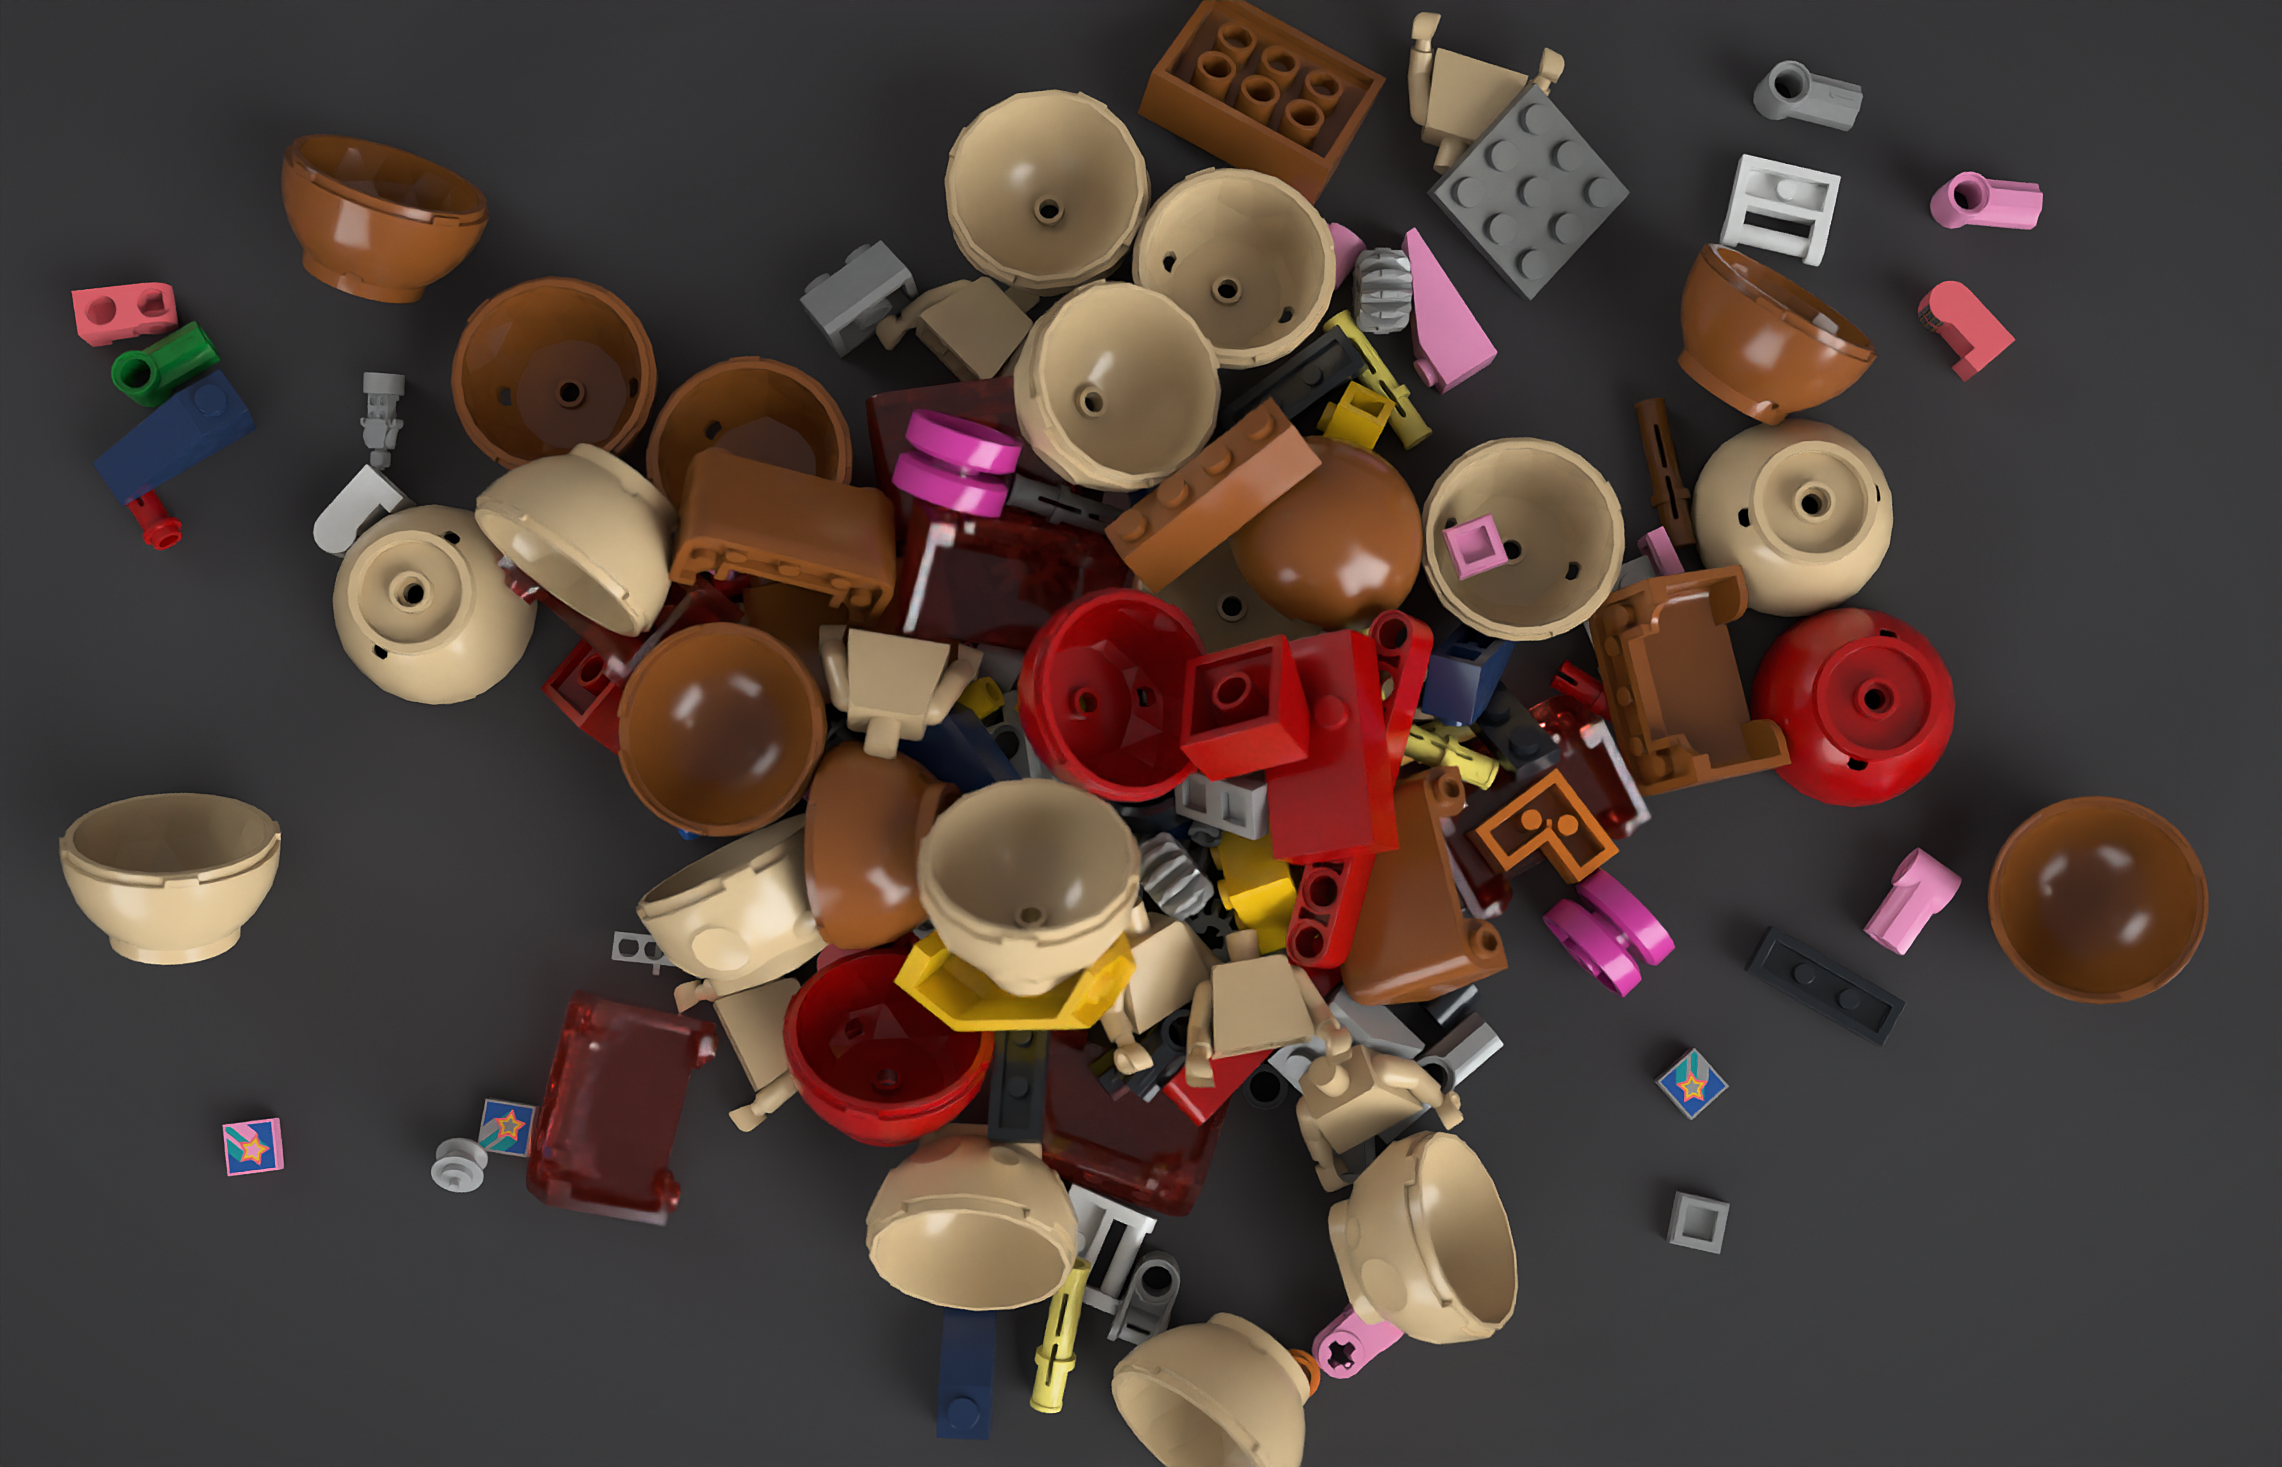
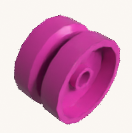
(956, 463)
(1608, 931)

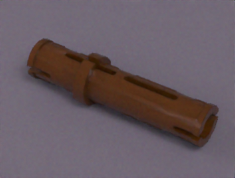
(1651, 417)

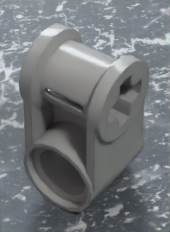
(1143, 1309)

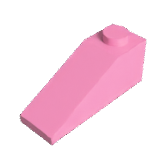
(1443, 329)

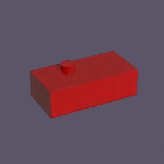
(1341, 794)

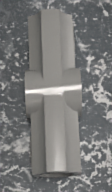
(1458, 1056)

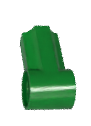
(170, 362)

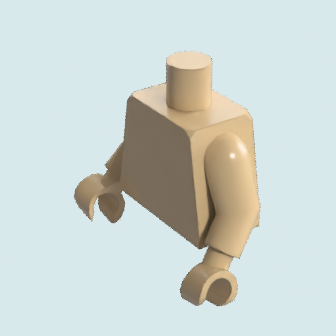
(1461, 95)
(967, 326)
(893, 683)
(1169, 968)
(1256, 1008)
(755, 1028)
(1359, 1100)

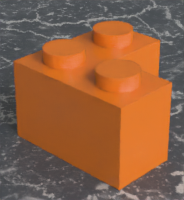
(1545, 817)

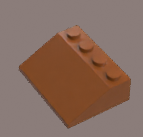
(1260, 94)

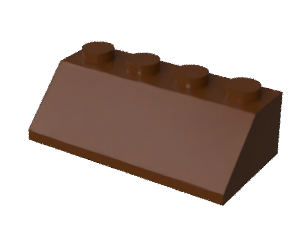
(1212, 496)

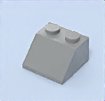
(859, 296)
(1367, 1025)

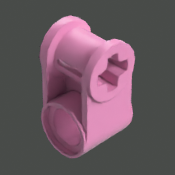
(1363, 1343)

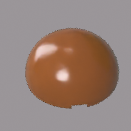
(1335, 541)
(721, 729)
(2098, 900)

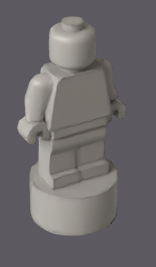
(381, 425)

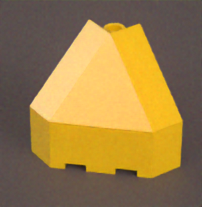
(974, 1002)

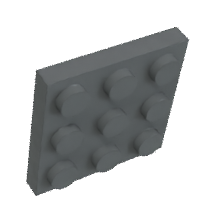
(1528, 192)

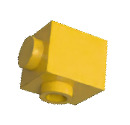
(1358, 416)

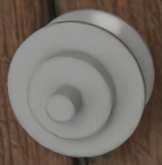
(459, 1165)

